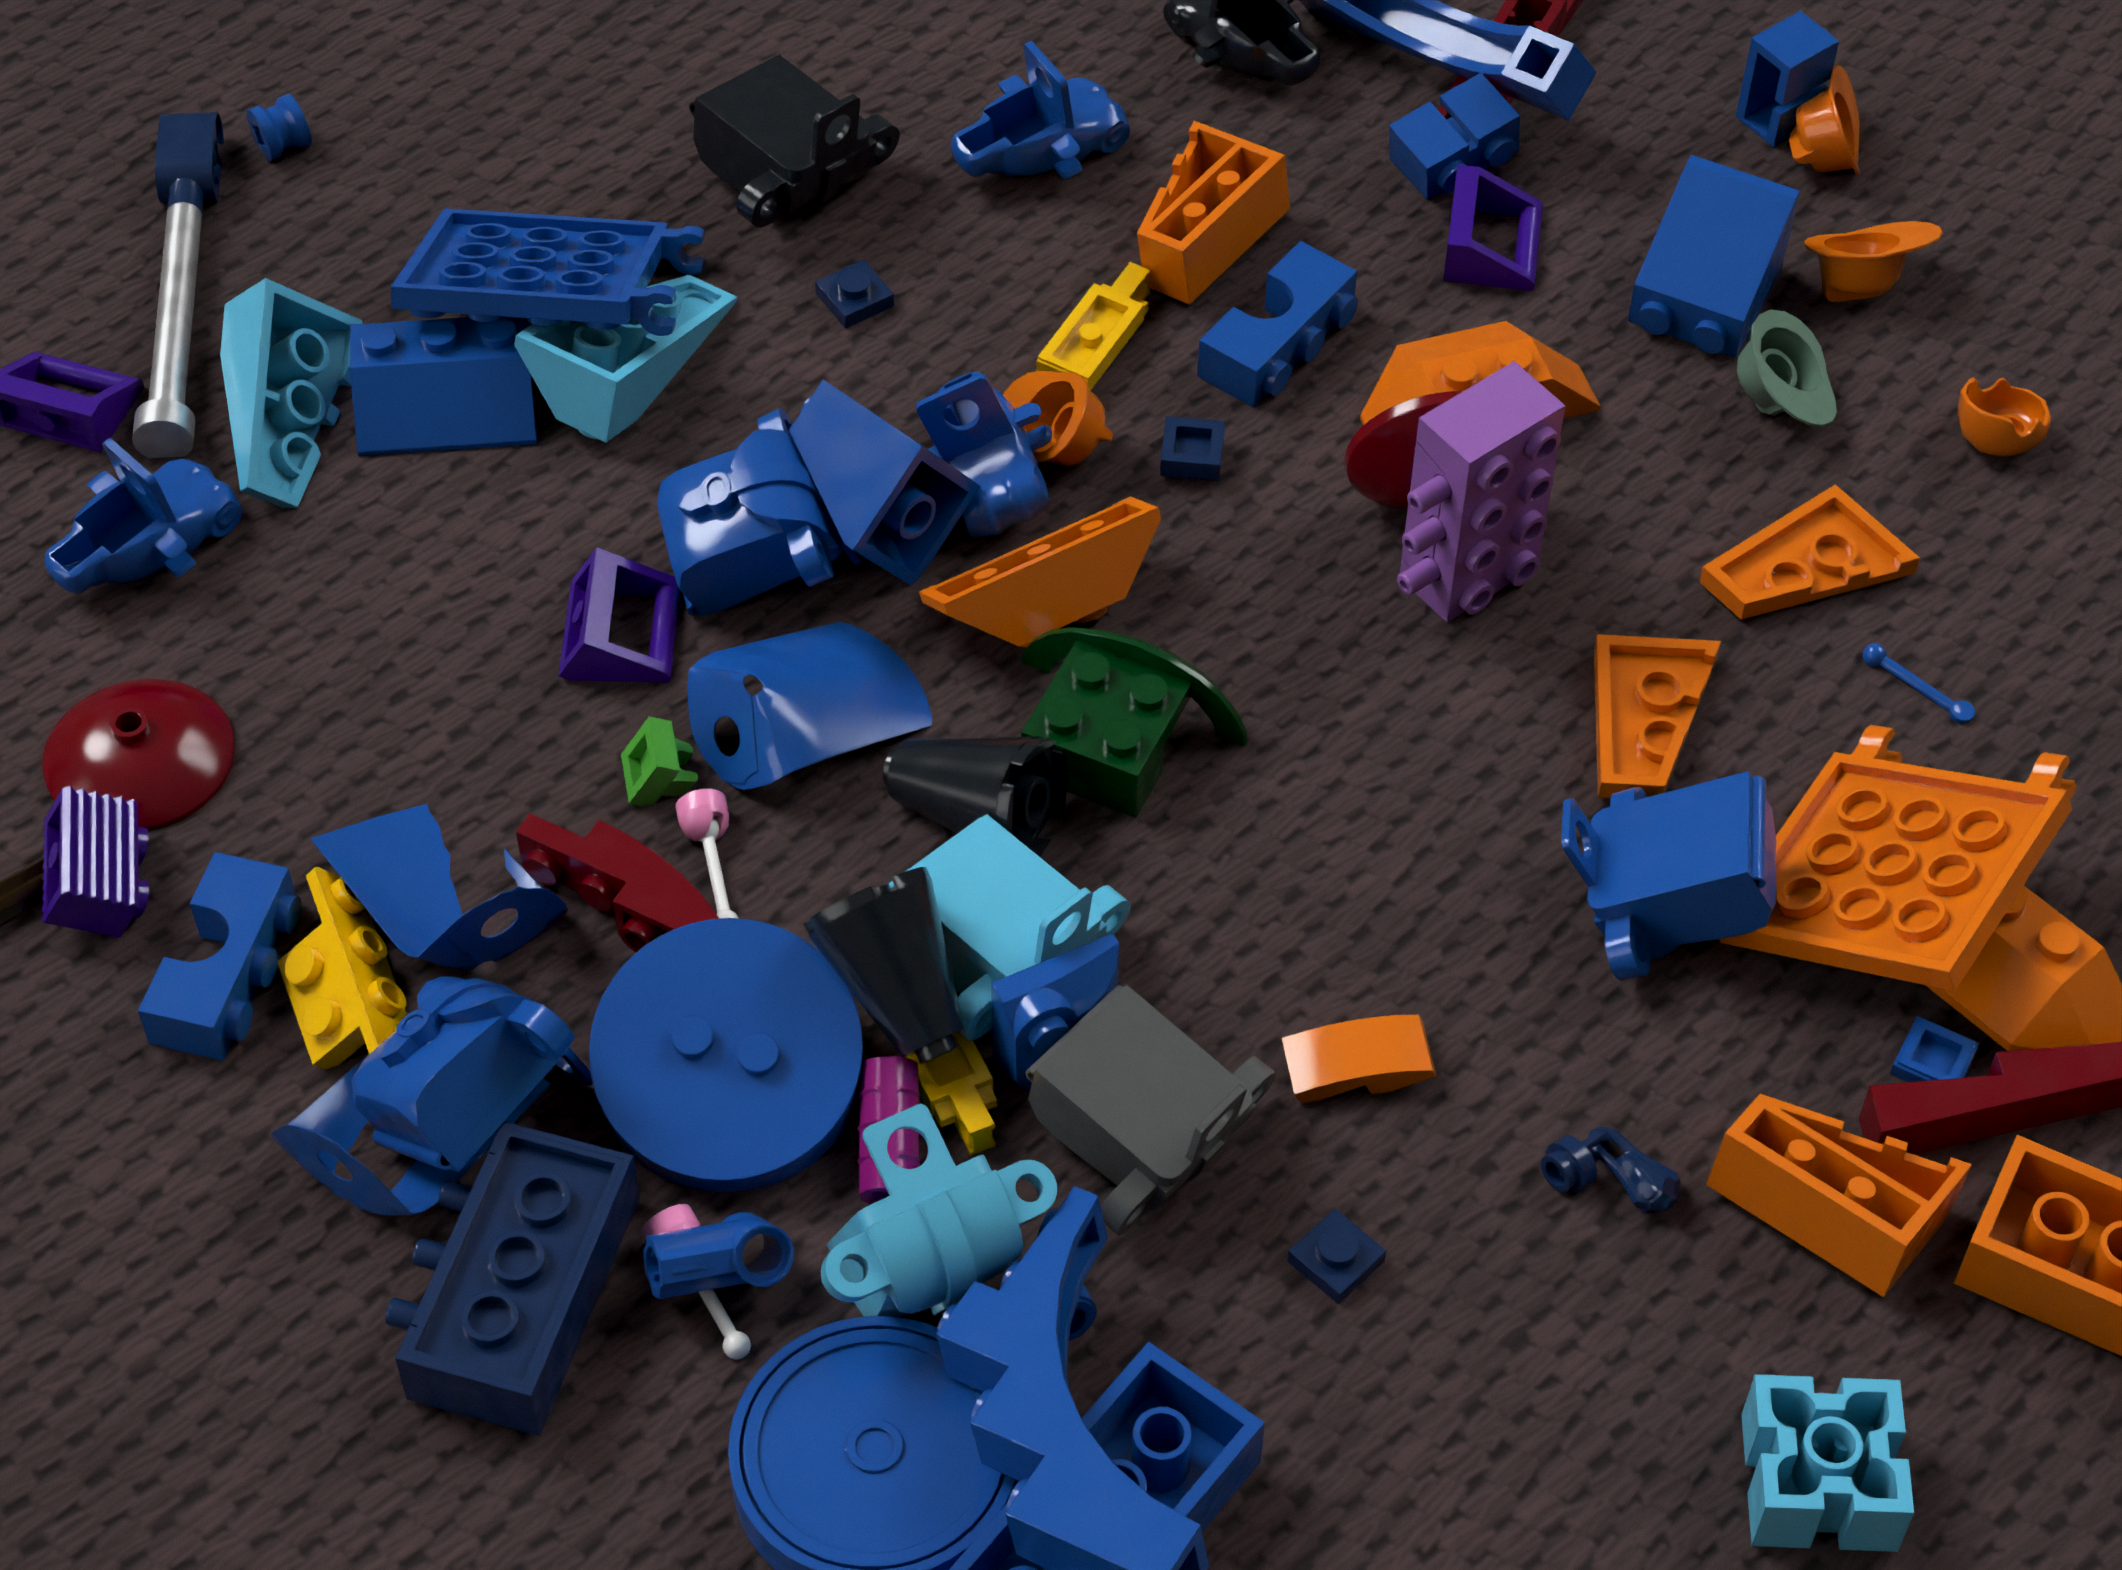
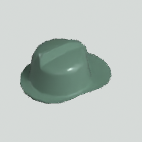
(1786, 370)

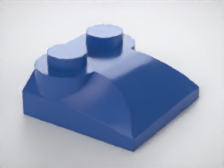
(1046, 1001)

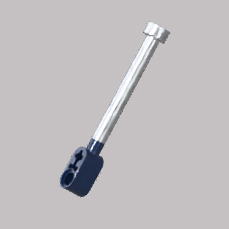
(185, 177)

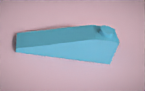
(280, 376)
(612, 376)

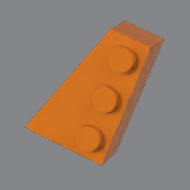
(1211, 211)
(1833, 1191)

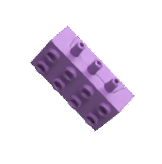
(1480, 492)

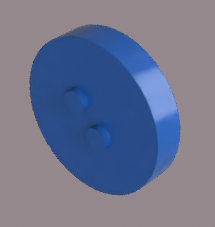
(727, 1055)
(861, 1453)

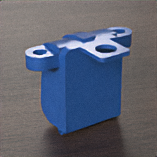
(747, 521)
(1675, 867)
(460, 1069)

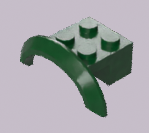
(1116, 709)

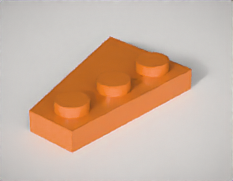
(1808, 556)
(1645, 707)

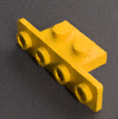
(341, 977)

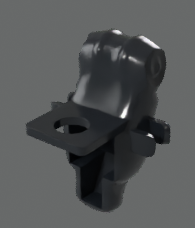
(1247, 37)

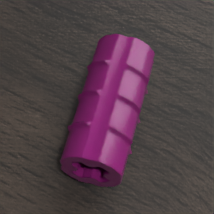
(886, 1089)

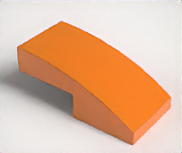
(1360, 1052)

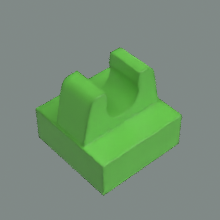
(653, 764)

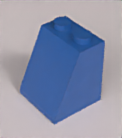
(1714, 257)
(878, 484)

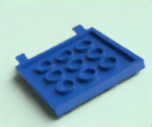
(544, 269)

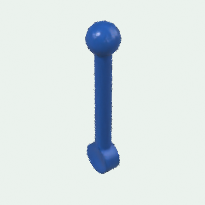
(1959, 711)

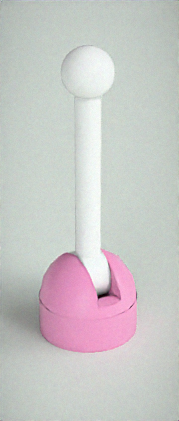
(705, 818)
(681, 1216)

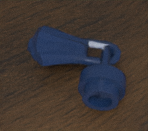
(1573, 1167)

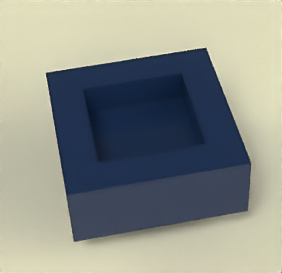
(854, 293)
(1192, 448)
(1336, 1256)

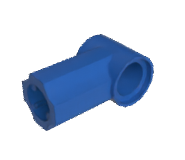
(712, 1256)

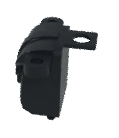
(785, 140)

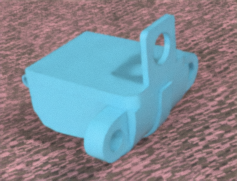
(1008, 913)
(935, 1227)

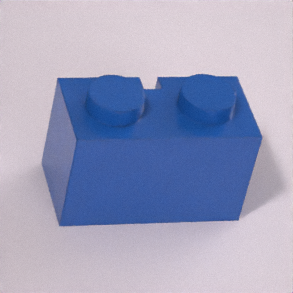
(1782, 72)
(1478, 134)

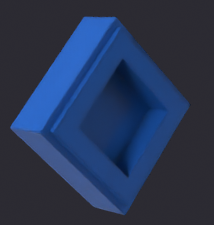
(1933, 1053)

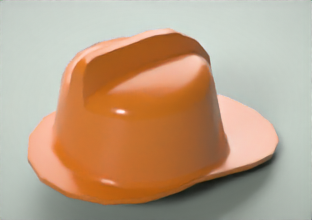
(1828, 128)
(1868, 259)
(1068, 409)

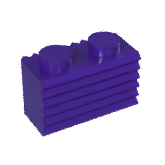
(93, 862)

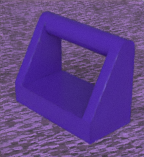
(1475, 263)
(63, 413)
(585, 646)

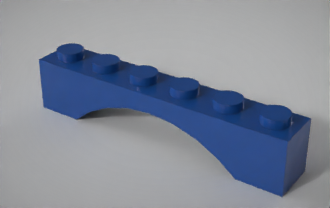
(1512, 57)

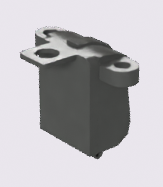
(1140, 1102)

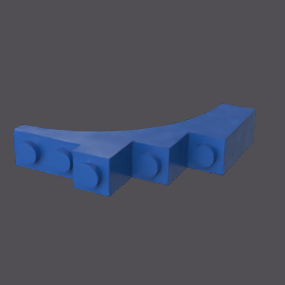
(1013, 1346)

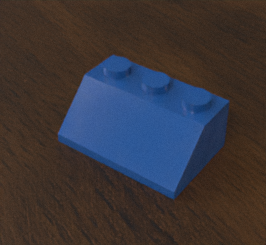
(440, 386)

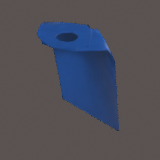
(818, 699)
(405, 883)
(330, 1129)

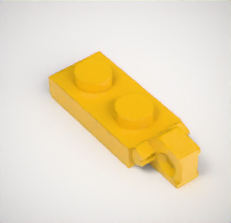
(1098, 327)
(960, 1092)

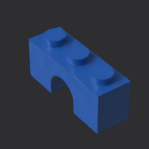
(1257, 354)
(208, 1001)

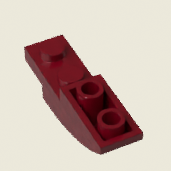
(616, 873)

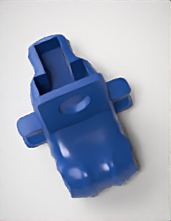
(1041, 125)
(987, 441)
(141, 523)

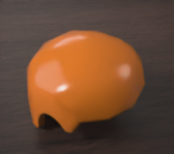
(2002, 418)

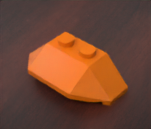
(1469, 356)
(1054, 578)
(2040, 982)

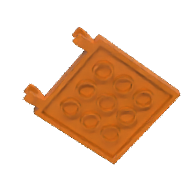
(1906, 862)

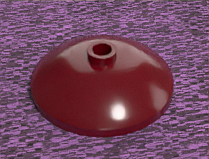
(1383, 451)
(168, 761)

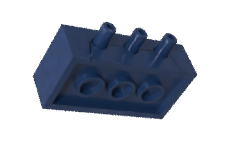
(514, 1277)

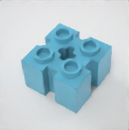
(1826, 1463)

